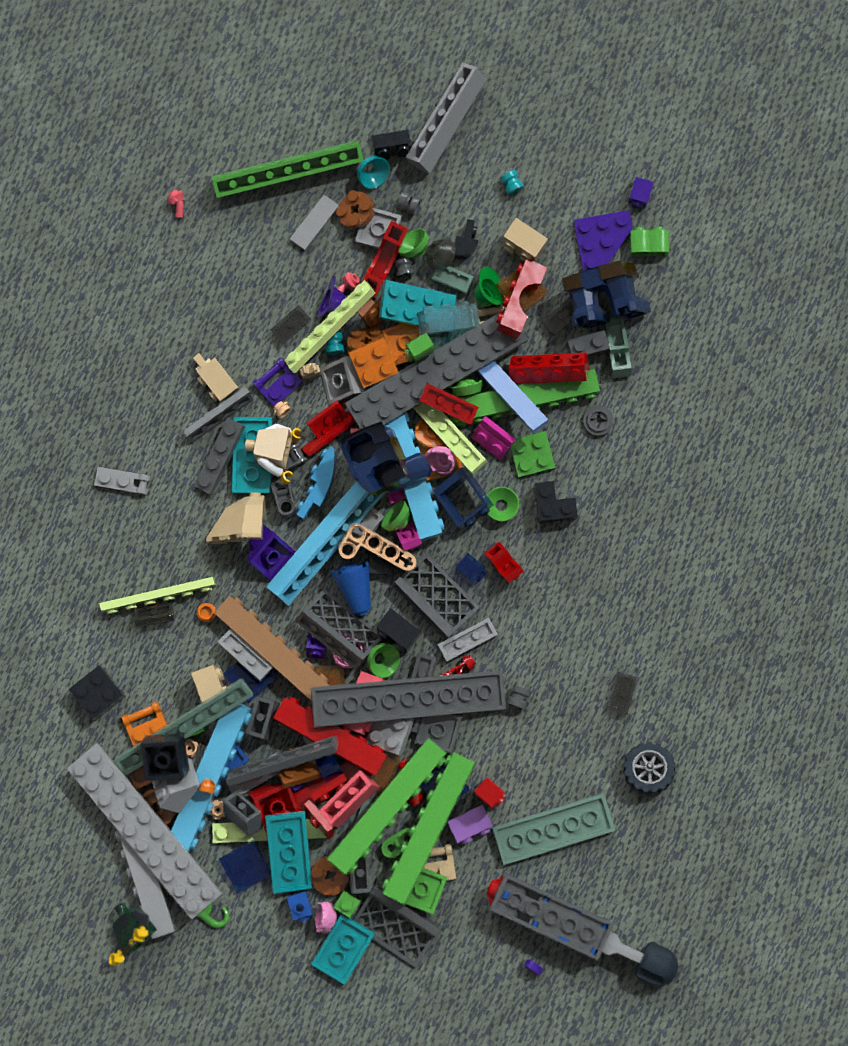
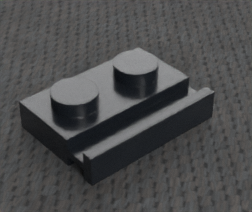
(379, 565)

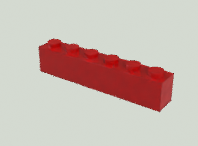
(350, 748)

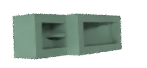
(619, 348)

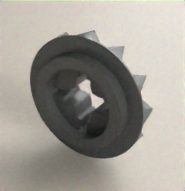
(605, 414)

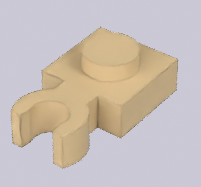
(310, 370)

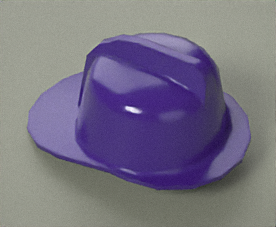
(331, 299)

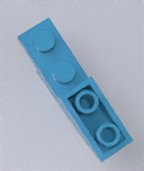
(323, 477)

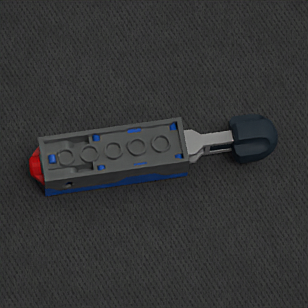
(576, 927)

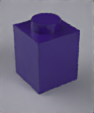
(640, 192)

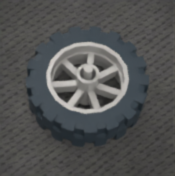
(650, 787)

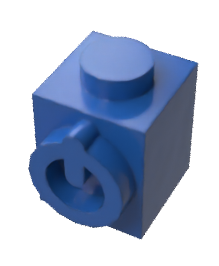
(300, 906)

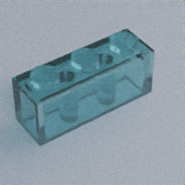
(448, 318)

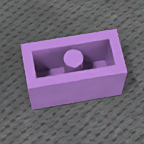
(469, 824)

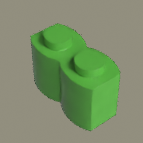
(649, 242)
(419, 348)

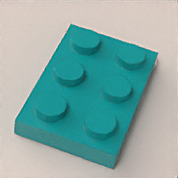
(343, 948)

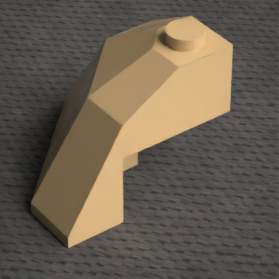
(240, 521)

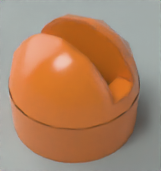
(207, 786)

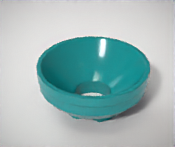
(378, 173)

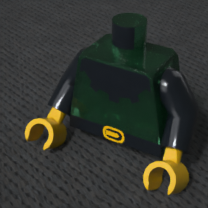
(131, 931)

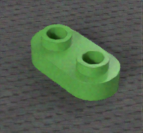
(397, 840)

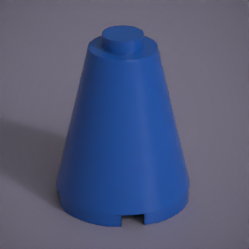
(354, 586)

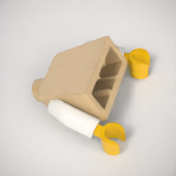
(273, 448)

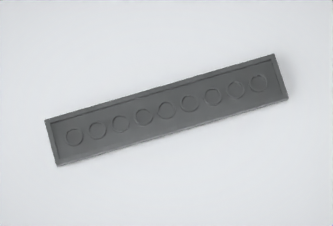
(440, 369)
(407, 698)

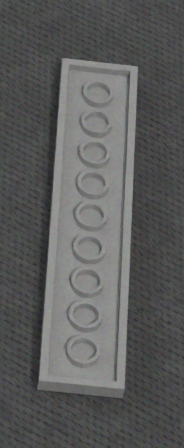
(144, 831)

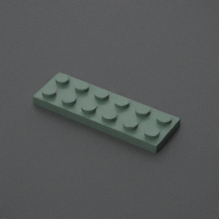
(553, 829)

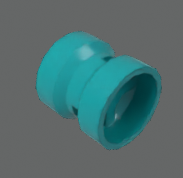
(511, 182)
(334, 344)

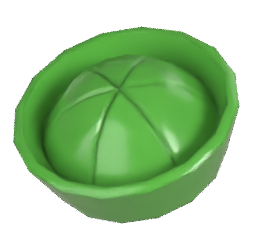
(467, 387)

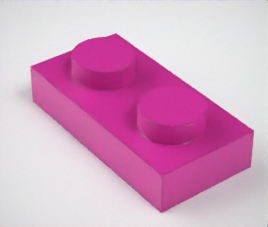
(408, 537)

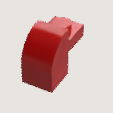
(503, 562)

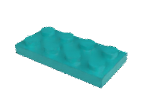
(404, 301)
(247, 473)
(288, 852)

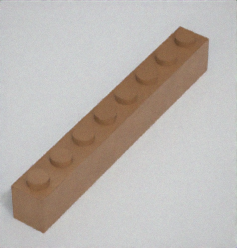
(269, 646)

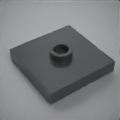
(440, 730)

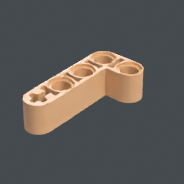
(380, 549)

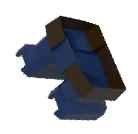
(617, 282)
(373, 460)

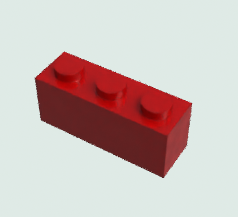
(490, 793)

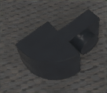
(466, 245)

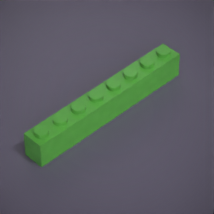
(287, 168)
(540, 394)
(384, 809)
(429, 828)

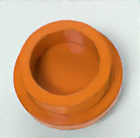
(206, 612)

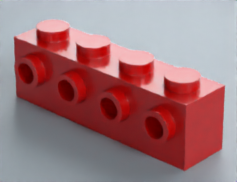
(549, 368)

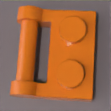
(139, 732)

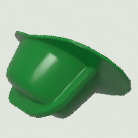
(486, 290)

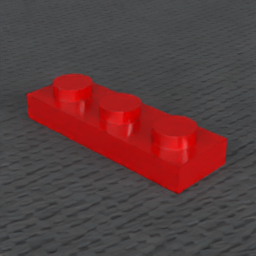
(448, 403)

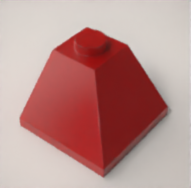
(273, 800)

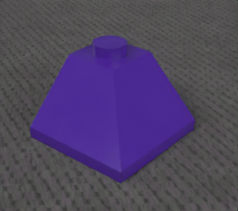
(269, 553)

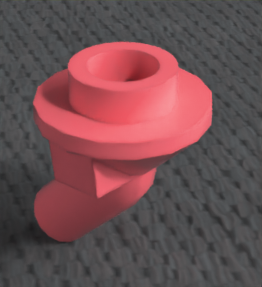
(176, 198)
(350, 281)

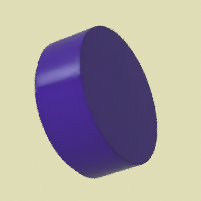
(533, 967)

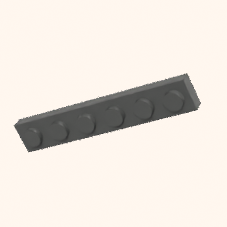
(283, 760)

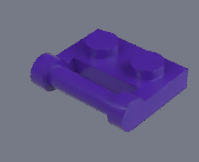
(282, 386)

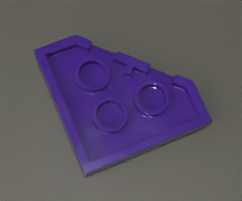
(601, 237)

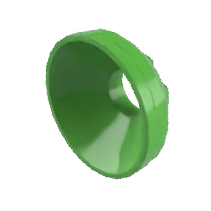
(414, 244)
(509, 497)
(397, 516)
(389, 662)

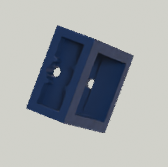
(453, 482)

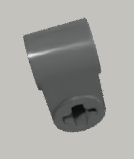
(293, 461)
(284, 495)

